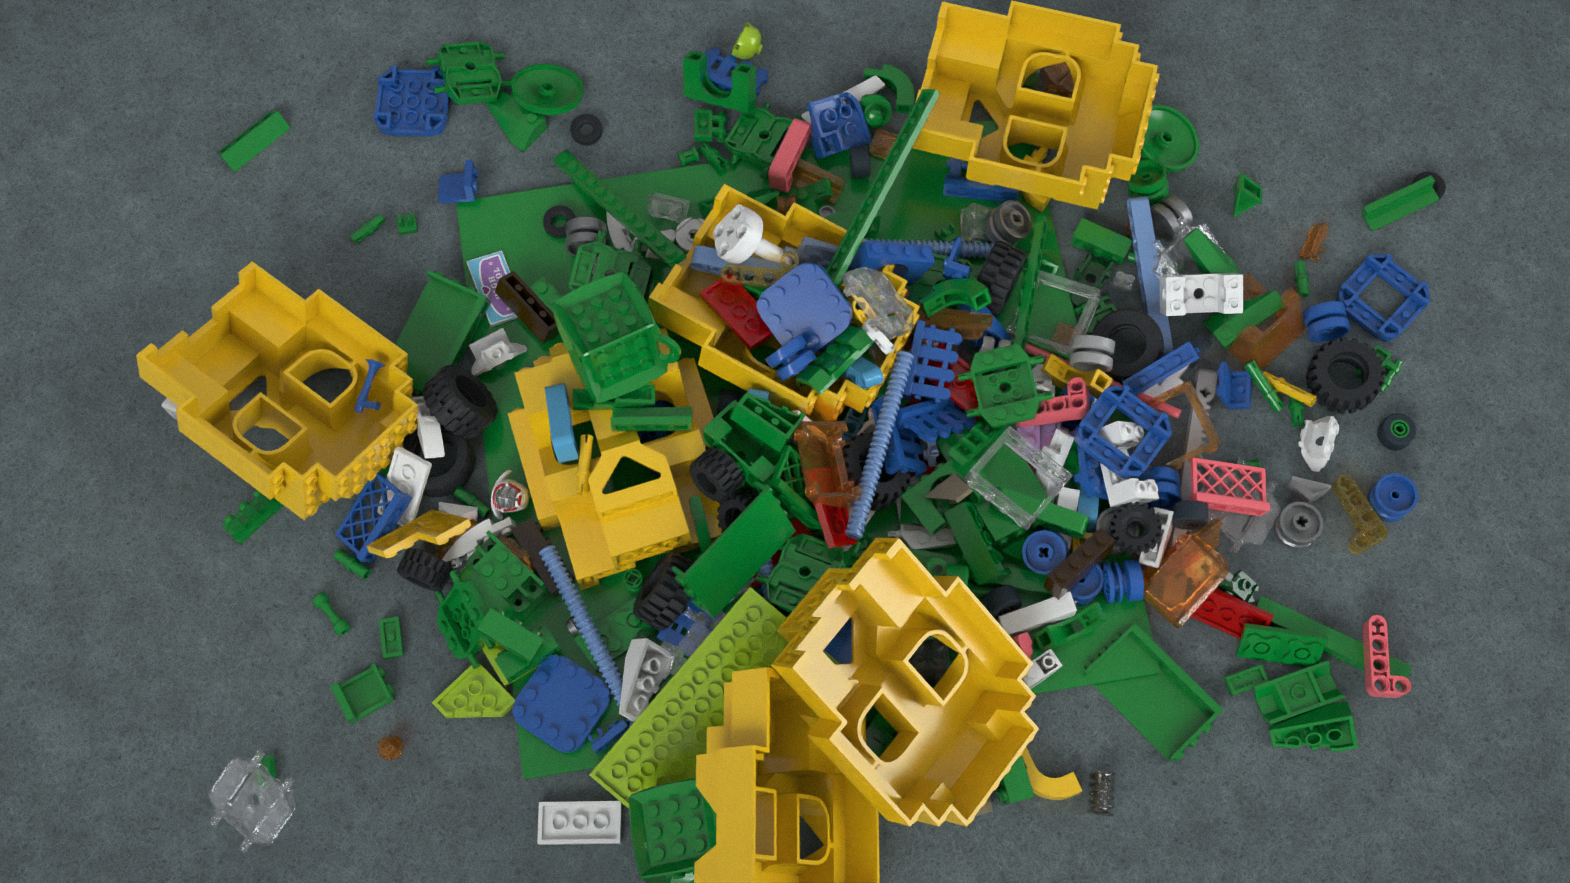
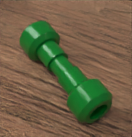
(321, 601)

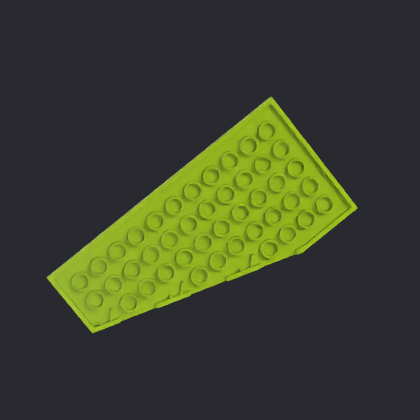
(674, 725)

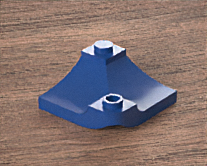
(837, 124)

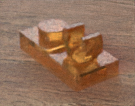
(1314, 241)

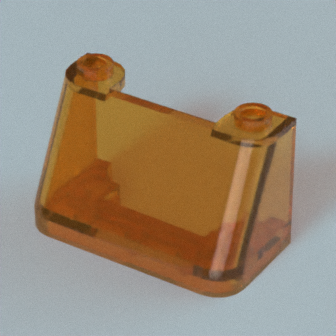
(1268, 345)
(823, 463)
(1185, 579)

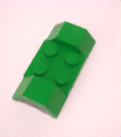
(835, 360)
(1296, 693)

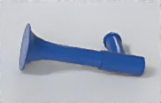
(362, 401)

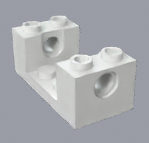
(1220, 293)
(1120, 490)

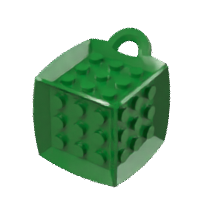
(612, 337)
(670, 831)

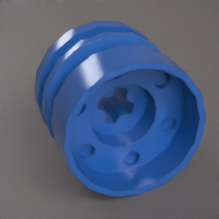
(1124, 580)

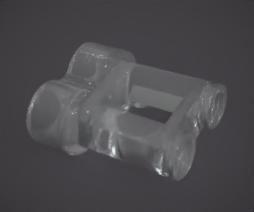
(1122, 282)

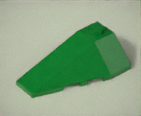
(518, 123)
(1255, 312)

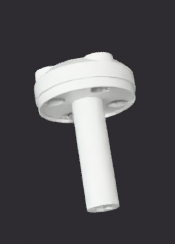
(740, 237)

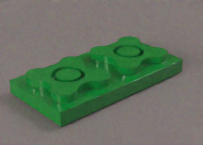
(617, 632)
(1281, 645)

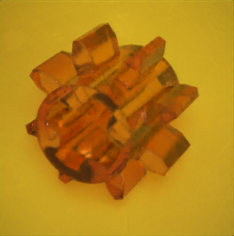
(390, 747)

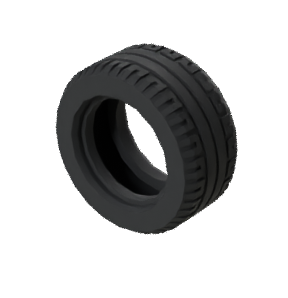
(455, 476)

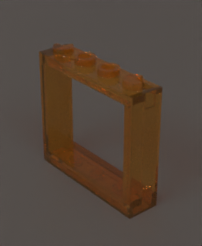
(1211, 447)

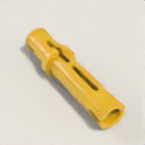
(1290, 390)
(584, 465)

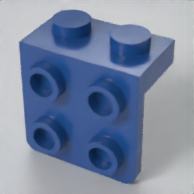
(459, 186)
(952, 267)
(1234, 387)

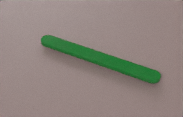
(700, 523)

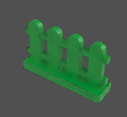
(251, 516)

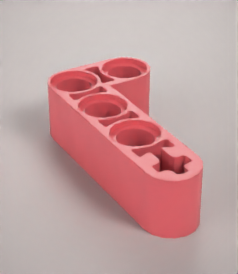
(788, 155)
(1068, 403)
(1380, 656)

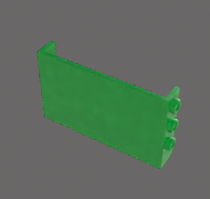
(440, 327)
(1003, 470)
(737, 553)
(1161, 706)

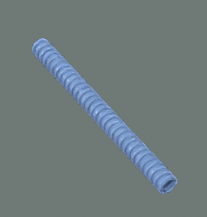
(967, 249)
(879, 444)
(583, 621)

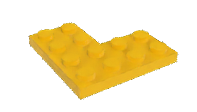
(431, 527)

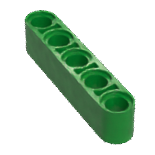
(1052, 518)

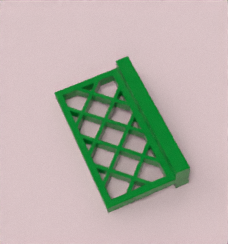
(787, 496)

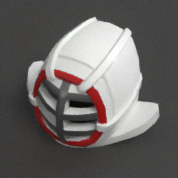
(511, 498)

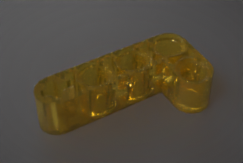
(758, 272)
(1355, 511)

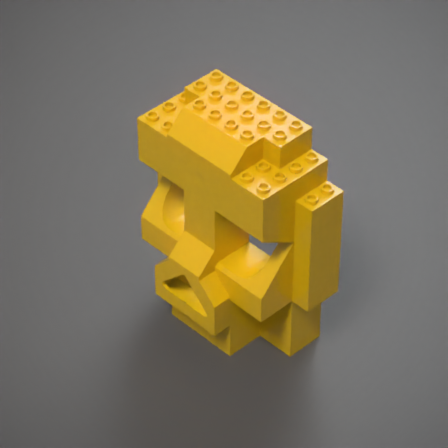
(988, 60)
(683, 311)
(281, 336)
(631, 524)
(951, 737)
(765, 775)

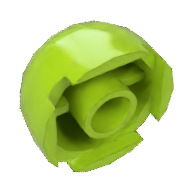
(747, 43)

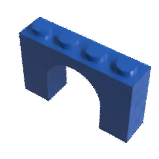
(910, 259)

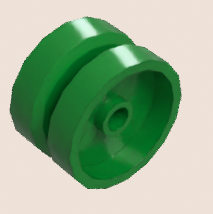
(1149, 181)

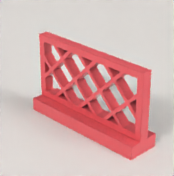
(1229, 503)

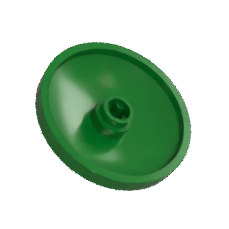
(547, 89)
(1170, 139)

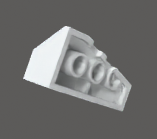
(643, 672)

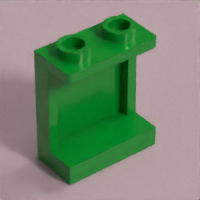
(364, 693)

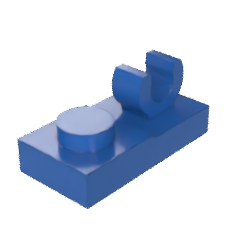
(615, 731)

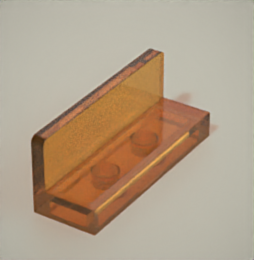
(807, 173)

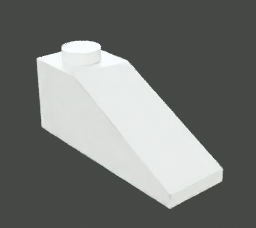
(1154, 557)

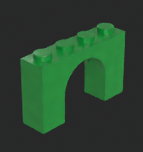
(699, 86)
(922, 507)

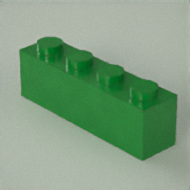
(975, 544)

